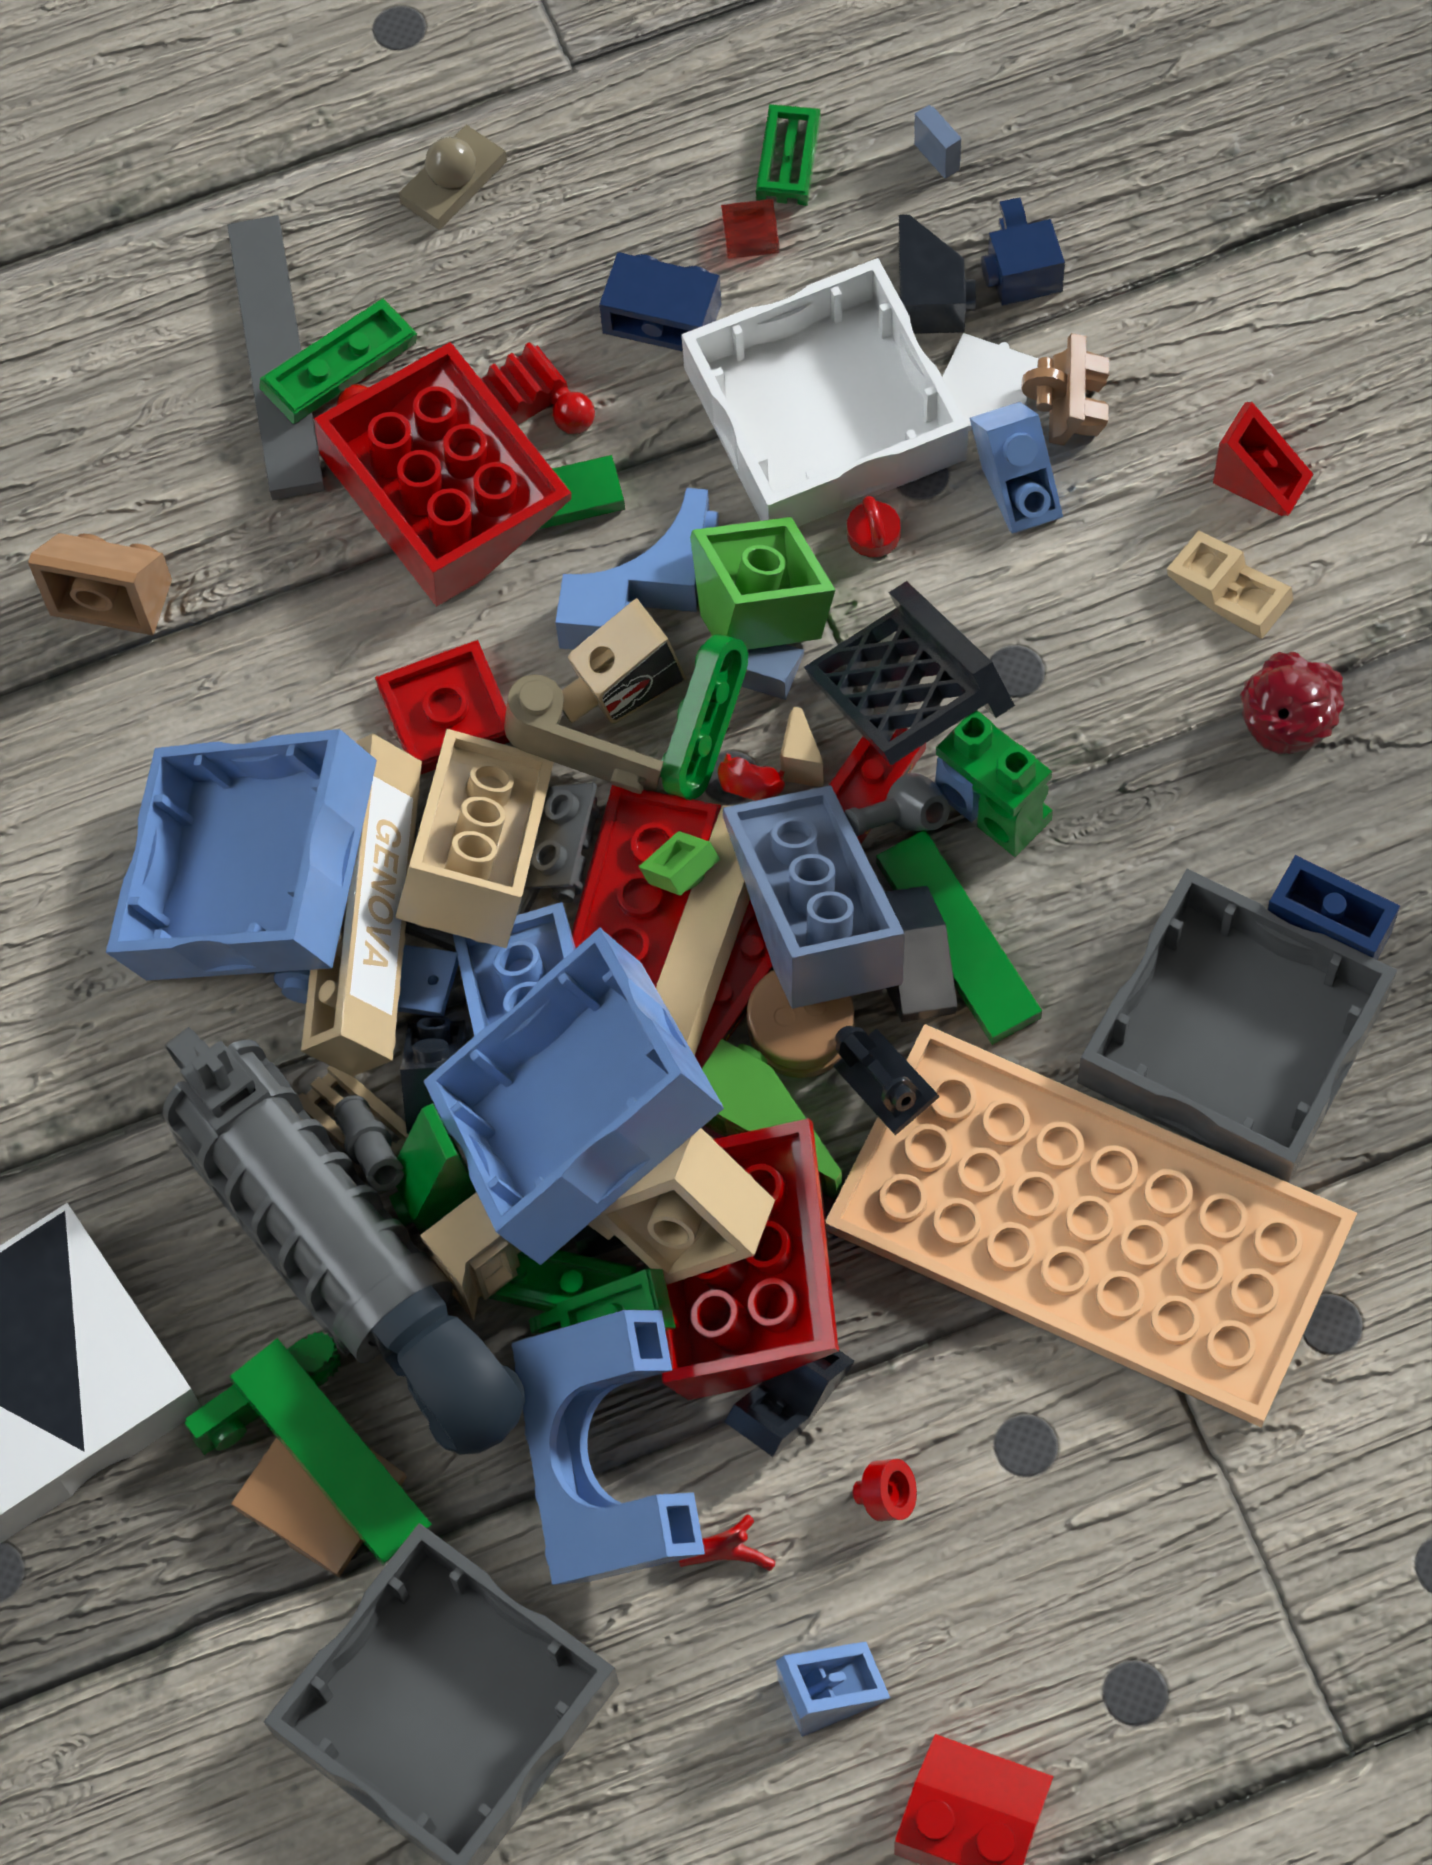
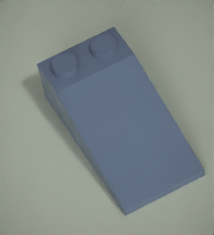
(815, 897)

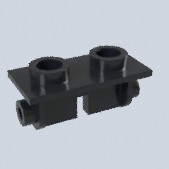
(882, 1077)

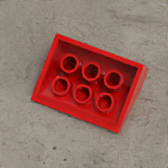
(440, 471)
(770, 1308)

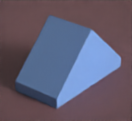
(830, 1684)

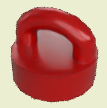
(873, 528)

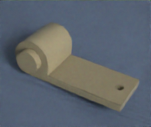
(535, 728)

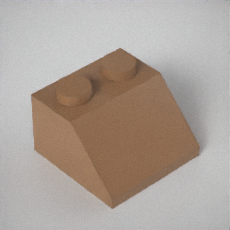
(102, 581)

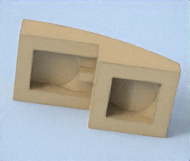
(1229, 587)

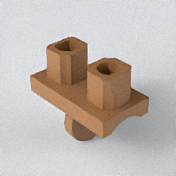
(1060, 388)

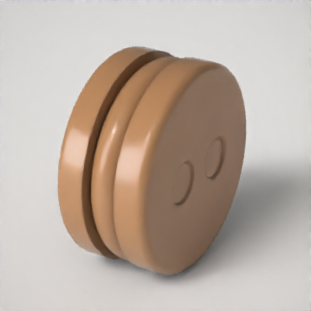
(797, 1039)

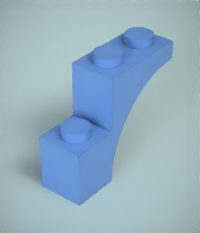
(657, 578)

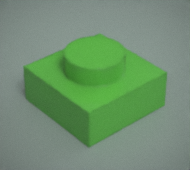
(679, 863)

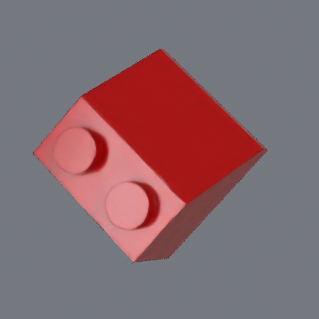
(971, 1808)

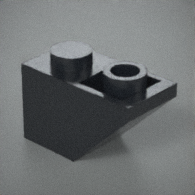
(425, 1049)

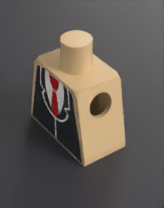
(621, 666)

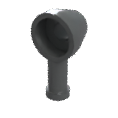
(911, 804)

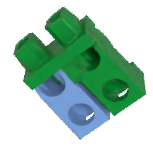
(995, 782)

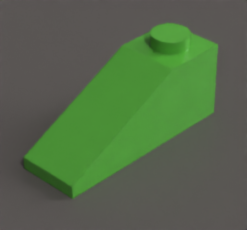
(757, 1100)

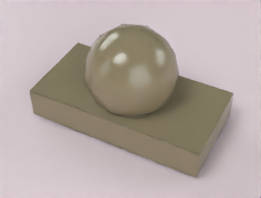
(452, 175)

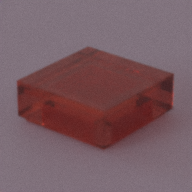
(750, 228)

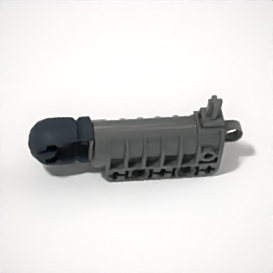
(334, 1238)

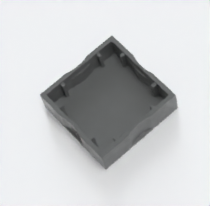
(1236, 1027)
(443, 1702)

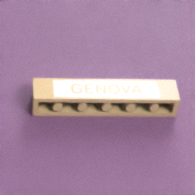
(356, 1001)

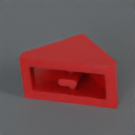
(1260, 463)

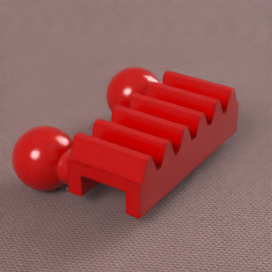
(533, 384)

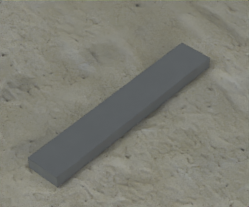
(272, 339)

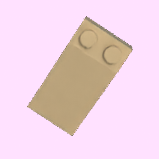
(475, 839)

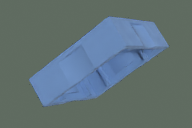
(243, 857)
(571, 1097)

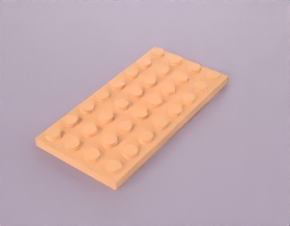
(1096, 1226)

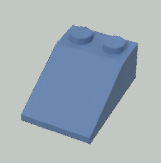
(501, 977)

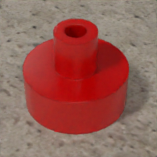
(887, 1490)

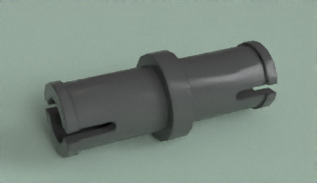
(368, 1143)

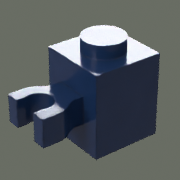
(1023, 257)

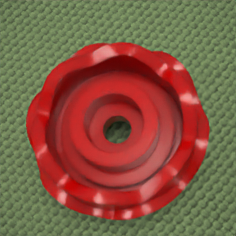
(749, 780)

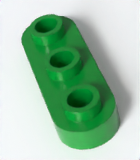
(704, 716)

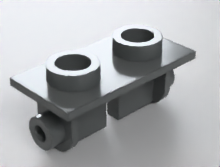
(562, 834)

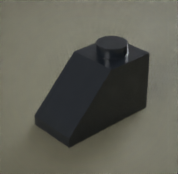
(932, 281)

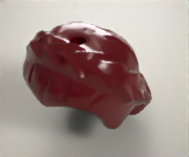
(1304, 688)

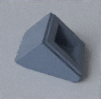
(772, 669)

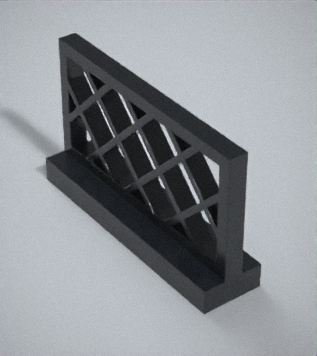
(937, 650)

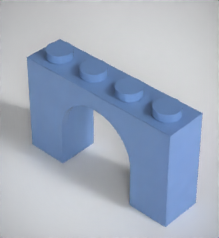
(563, 1383)

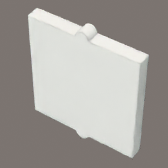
(986, 376)

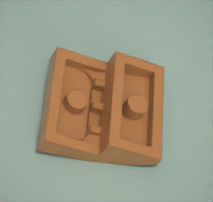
(296, 1510)

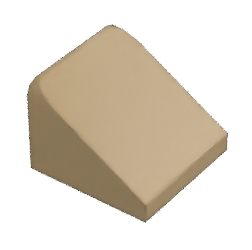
(800, 753)

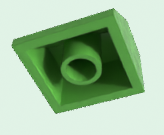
(760, 583)

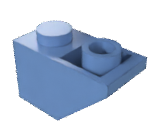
(1017, 465)

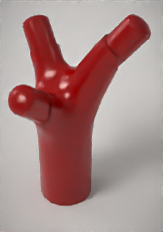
(730, 1546)

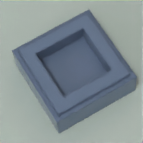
(937, 141)

